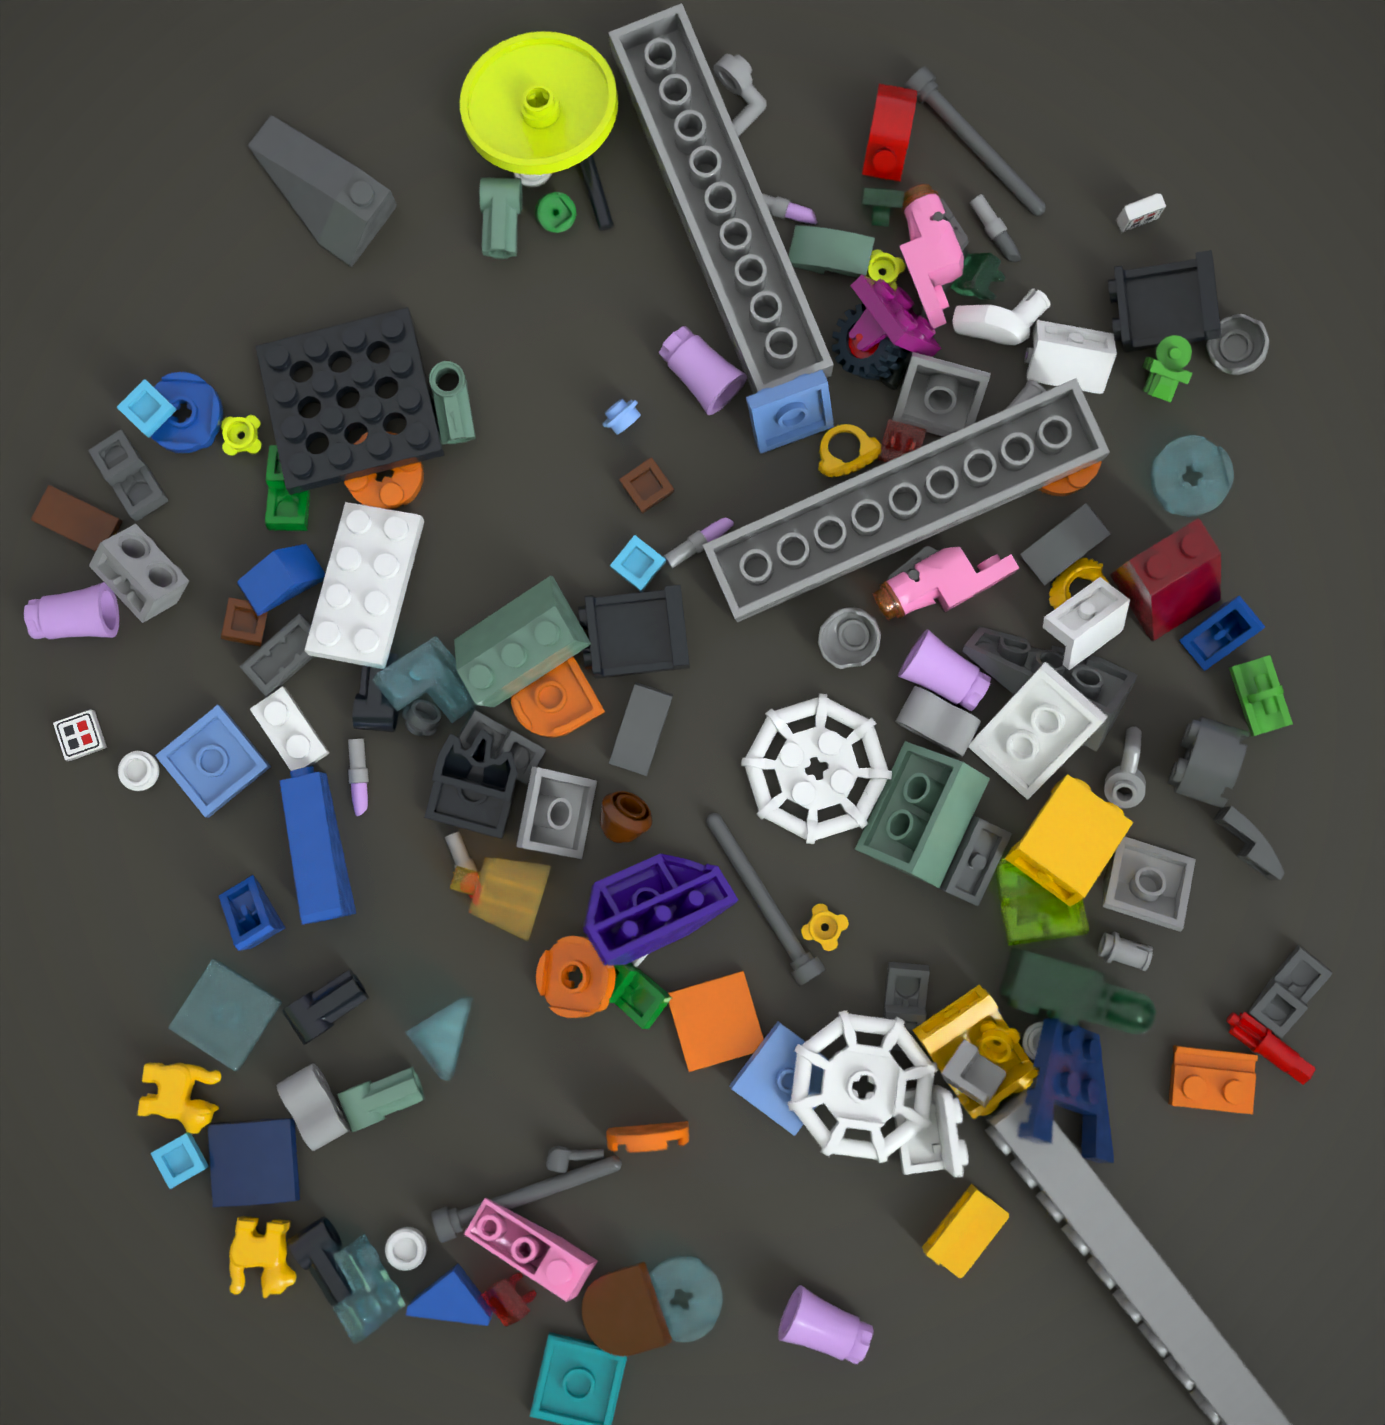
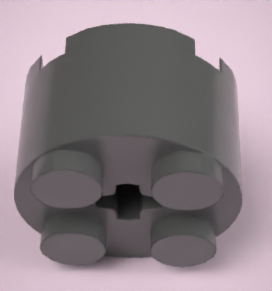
(1209, 762)

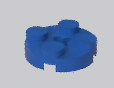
(206, 416)

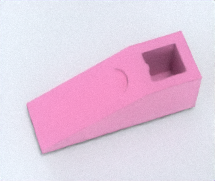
(531, 1249)

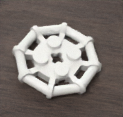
(836, 780)
(843, 1101)

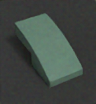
(830, 250)

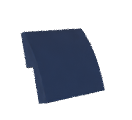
(253, 1162)

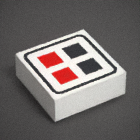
(1141, 212)
(79, 735)

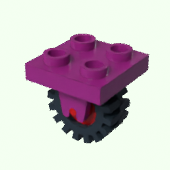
(879, 330)

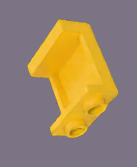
(1070, 840)
(962, 1020)

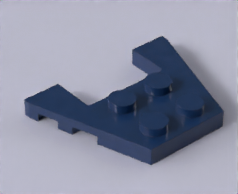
(1073, 1079)

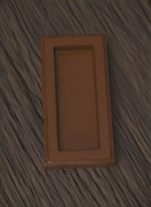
(75, 518)

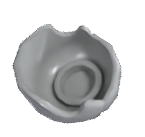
(1241, 346)
(849, 638)

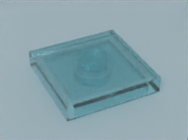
(225, 1015)

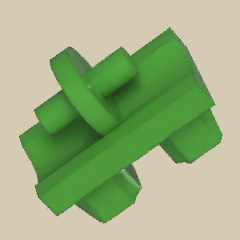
(1167, 371)
(1260, 695)

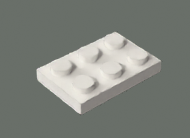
(1037, 731)

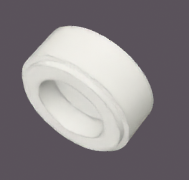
(406, 1248)

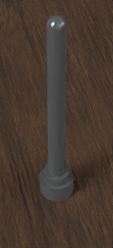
(924, 83)
(803, 964)
(451, 1221)

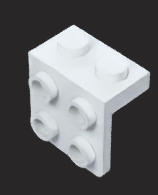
(939, 1144)

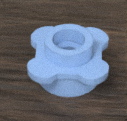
(621, 415)

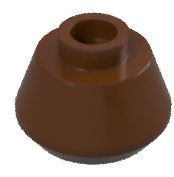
(624, 816)

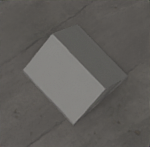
(940, 395)
(556, 813)

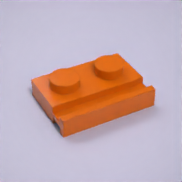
(1213, 1079)

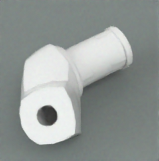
(998, 323)

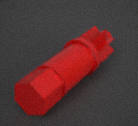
(1269, 1046)

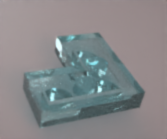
(429, 671)
(373, 1295)

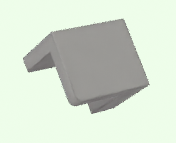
(973, 1074)

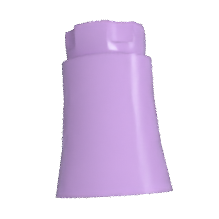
(702, 369)
(74, 614)
(944, 672)
(824, 1327)

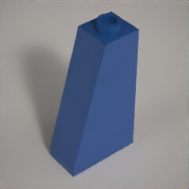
(316, 847)

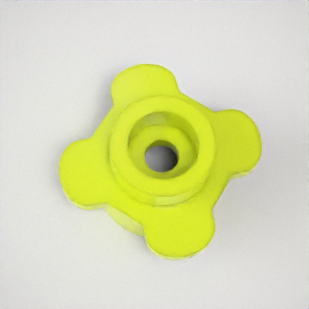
(886, 261)
(233, 426)

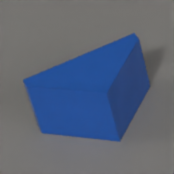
(280, 577)
(1222, 632)
(249, 914)
(452, 1299)

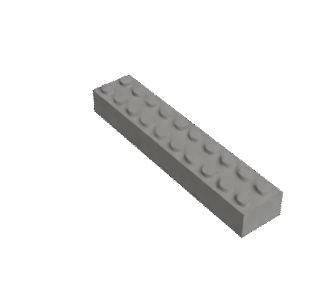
(718, 200)
(907, 500)
(1129, 1262)

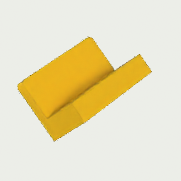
(965, 1231)

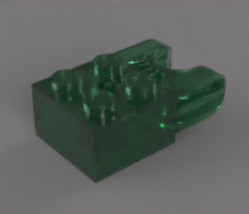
(1072, 993)

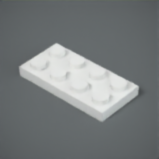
(364, 585)

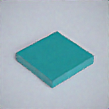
(577, 1383)

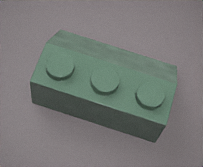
(518, 644)
(922, 813)

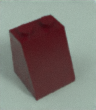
(1172, 579)

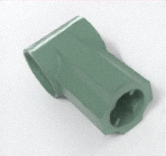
(500, 209)
(452, 406)
(372, 1101)

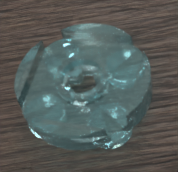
(1202, 456)
(705, 1304)

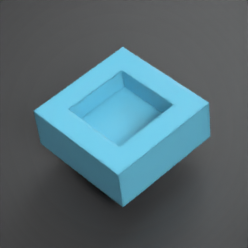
(146, 408)
(638, 563)
(179, 1160)

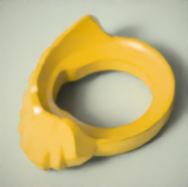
(831, 466)
(1082, 568)

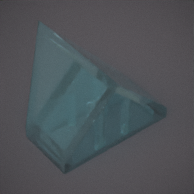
(441, 1037)

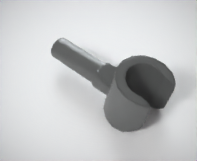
(559, 1157)

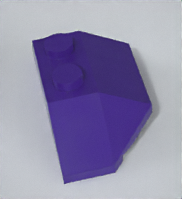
(653, 906)

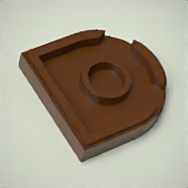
(624, 1312)

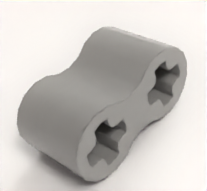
(938, 721)
(313, 1107)

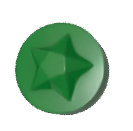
(555, 212)

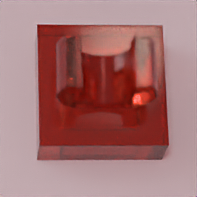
(900, 440)
(506, 1302)

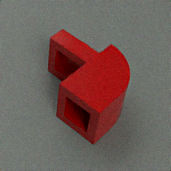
(890, 132)

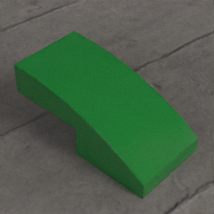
(282, 509)
(638, 995)

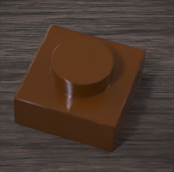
(646, 485)
(242, 623)

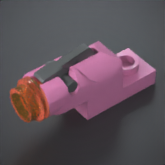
(934, 248)
(941, 576)

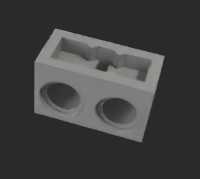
(139, 573)

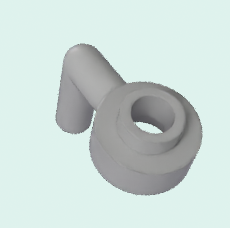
(735, 76)
(1127, 774)

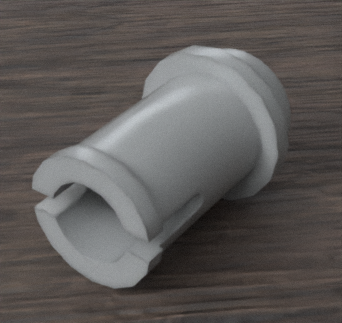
(1124, 951)

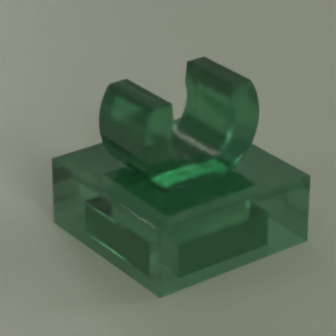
(882, 201)
(977, 275)

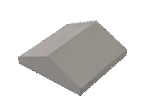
(1148, 883)

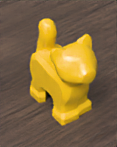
(174, 1092)
(260, 1250)

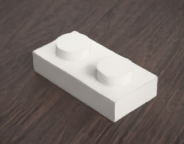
(289, 730)

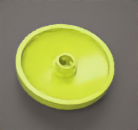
(539, 103)

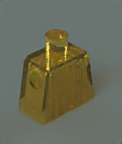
(504, 892)

